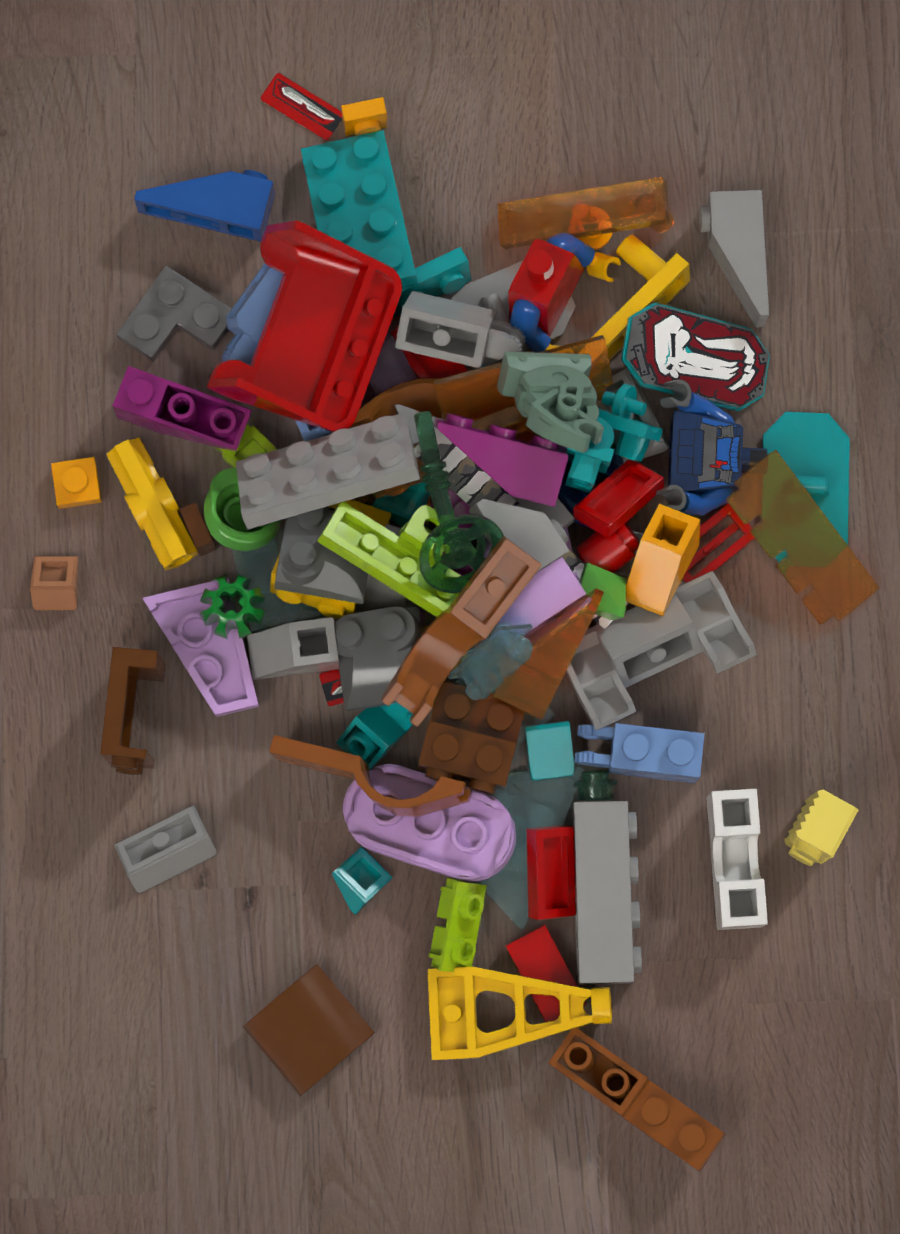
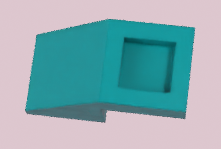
(375, 732)

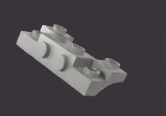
(648, 643)

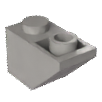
(294, 649)

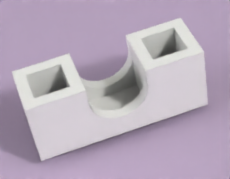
(734, 858)

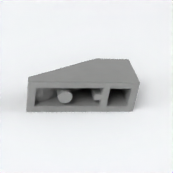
(738, 244)

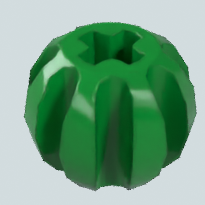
(234, 593)

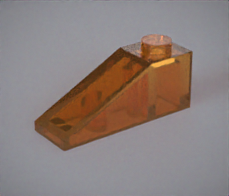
(553, 649)

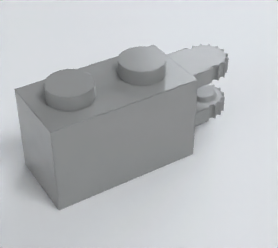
(455, 331)

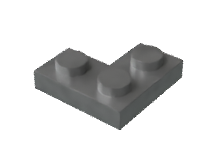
(170, 305)

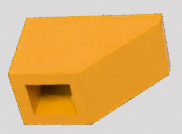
(662, 559)

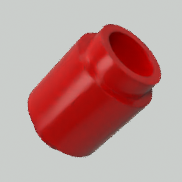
(609, 552)

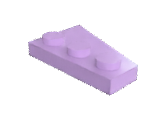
(213, 662)

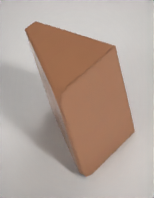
(54, 583)

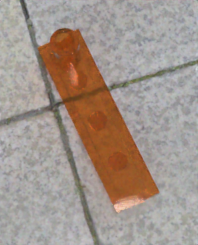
(586, 212)

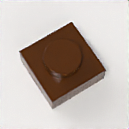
(198, 529)

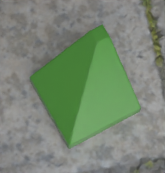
(614, 587)

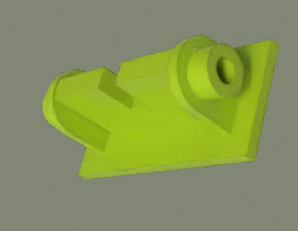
(462, 907)

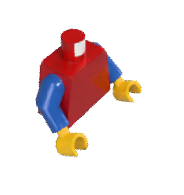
(547, 283)

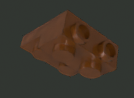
(471, 739)

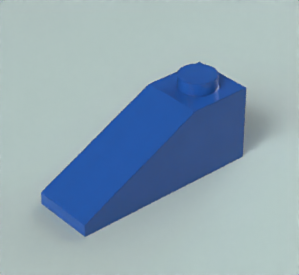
(219, 202)

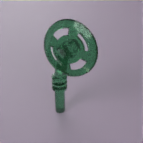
(454, 540)

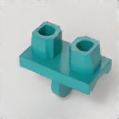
(634, 434)
(594, 460)

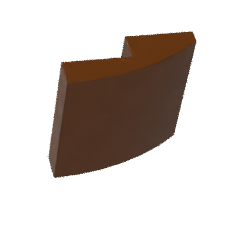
(308, 1030)

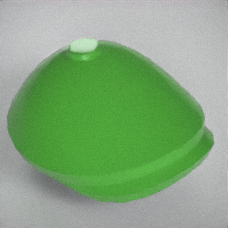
(225, 518)

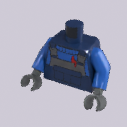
(703, 453)

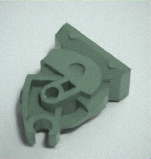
(554, 396)

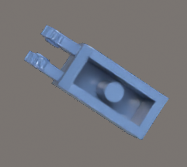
(250, 315)
(646, 752)

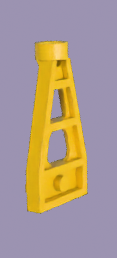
(455, 1020)

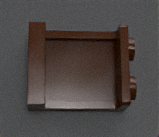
(126, 669)

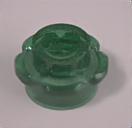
(595, 786)

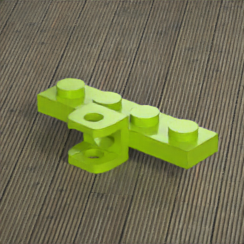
(387, 555)

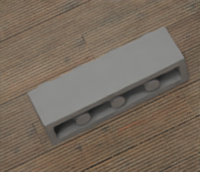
(604, 893)

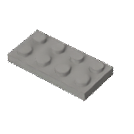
(326, 470)

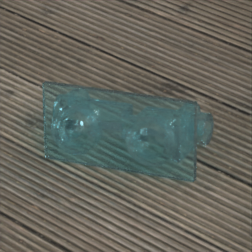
(502, 649)

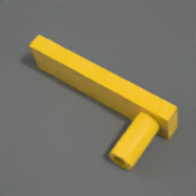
(663, 284)

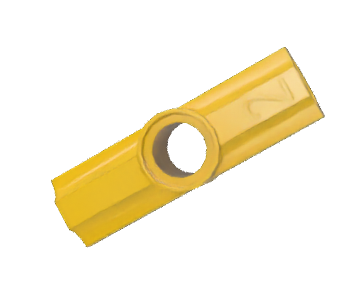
(152, 504)

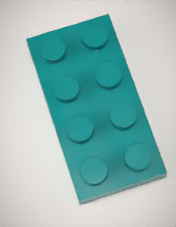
(359, 200)

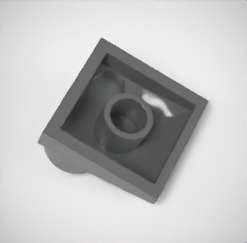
(313, 568)
(372, 650)

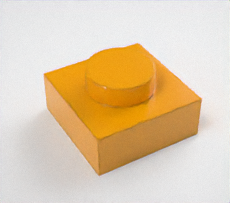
(364, 116)
(76, 482)

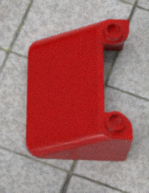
(319, 330)

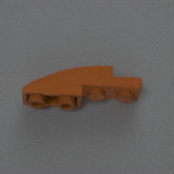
(637, 1099)

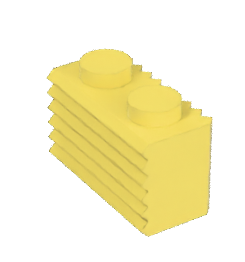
(820, 828)

